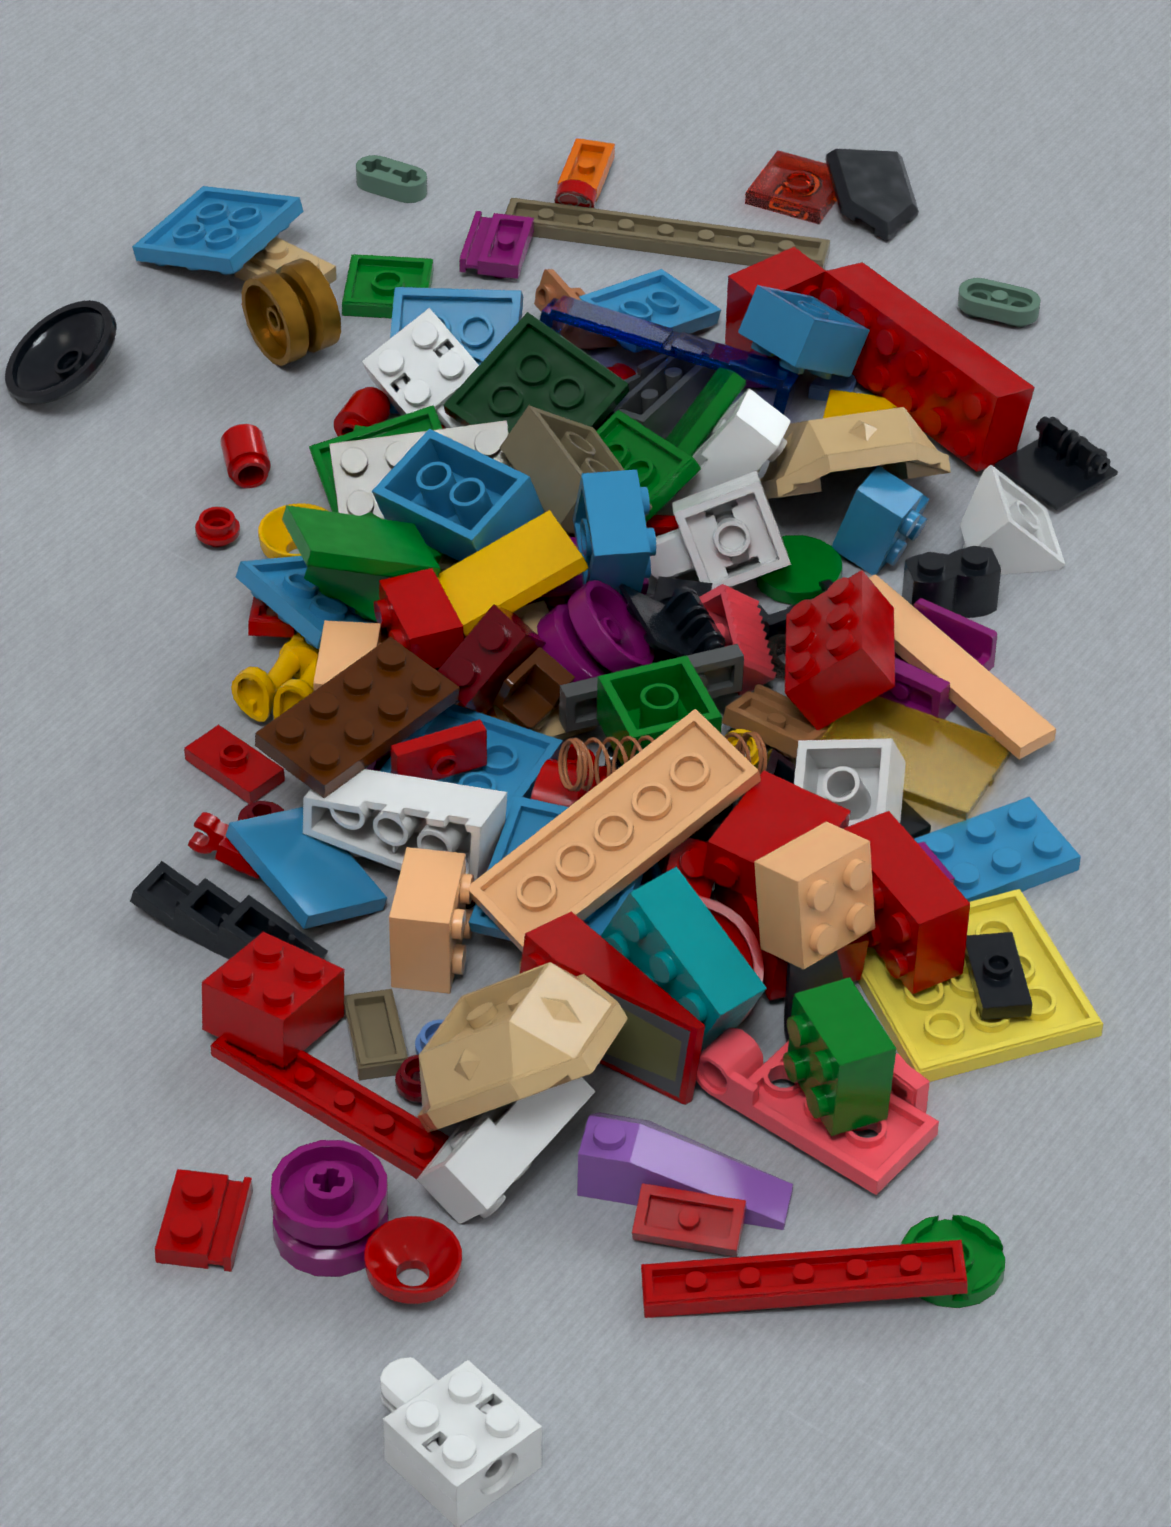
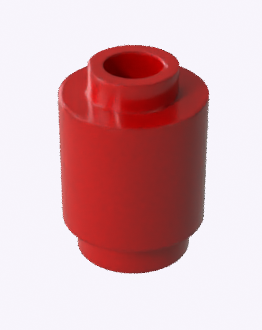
(363, 408)
(245, 455)

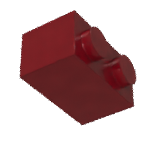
(489, 656)

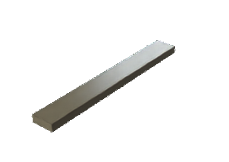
(662, 234)

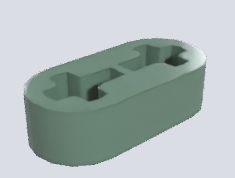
(391, 179)

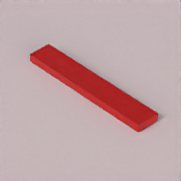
(341, 1105)
(803, 1278)

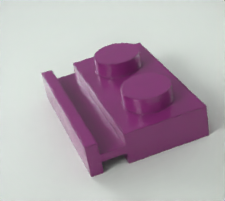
(497, 245)

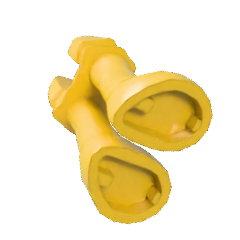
(262, 692)

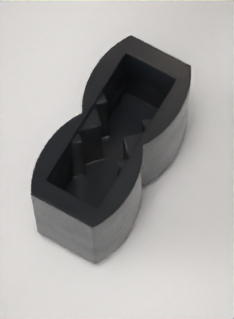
(957, 581)

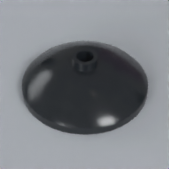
(61, 352)

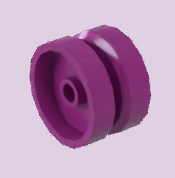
(594, 633)
(327, 1206)

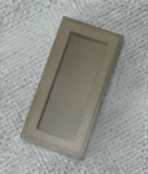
(374, 1033)

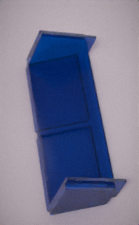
(672, 343)

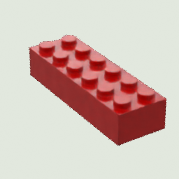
(930, 369)

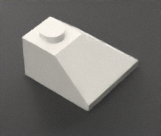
(1012, 525)

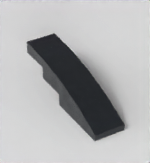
(212, 915)

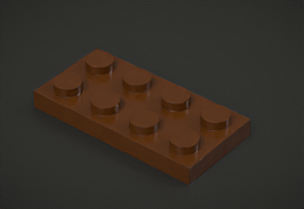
(356, 717)

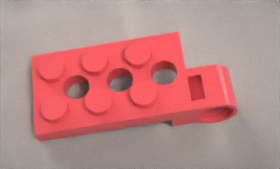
(736, 1075)

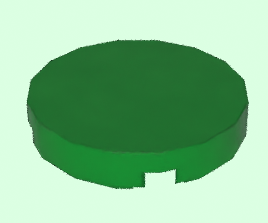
(810, 563)
(981, 1253)

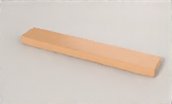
(971, 684)

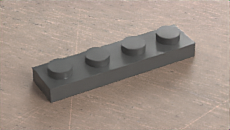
(718, 669)

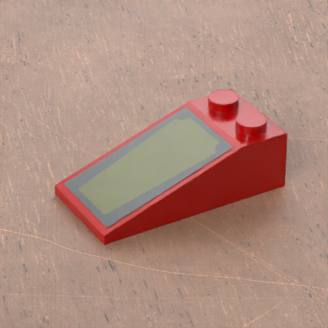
(660, 1038)

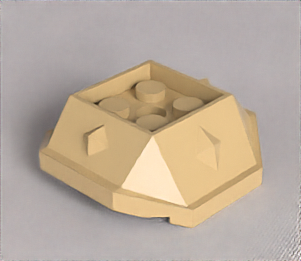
(851, 442)
(515, 1043)

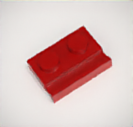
(203, 1220)

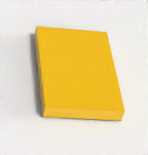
(512, 570)

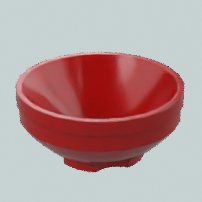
(413, 1244)

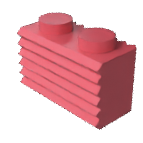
(741, 624)

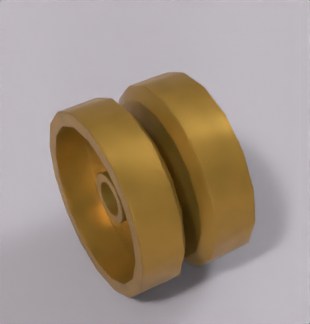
(291, 311)

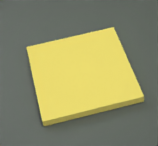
(942, 1027)

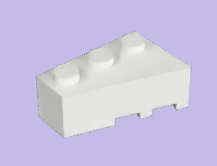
(736, 446)

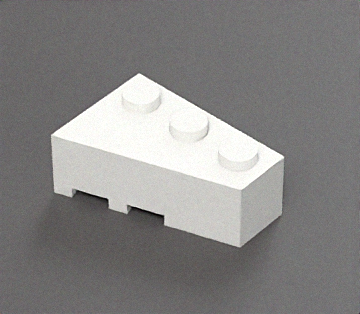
(497, 1149)

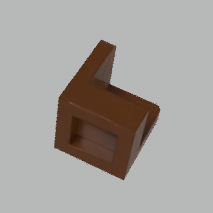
(532, 689)

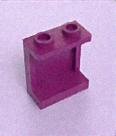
(926, 691)

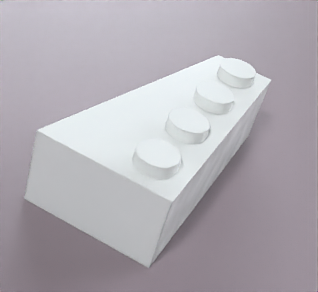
(386, 812)

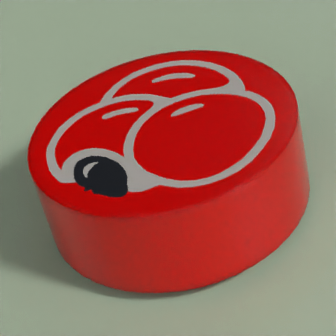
(575, 193)

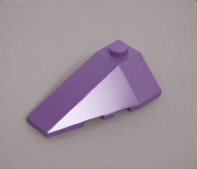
(629, 1151)

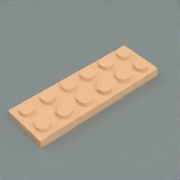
(616, 829)

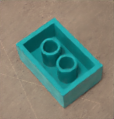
(685, 952)

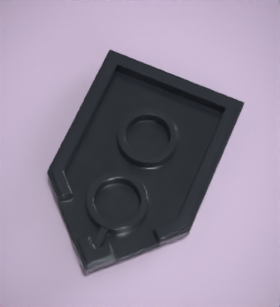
(872, 188)

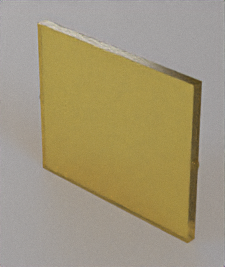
(945, 762)

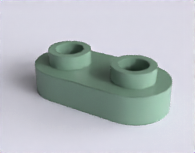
(999, 301)

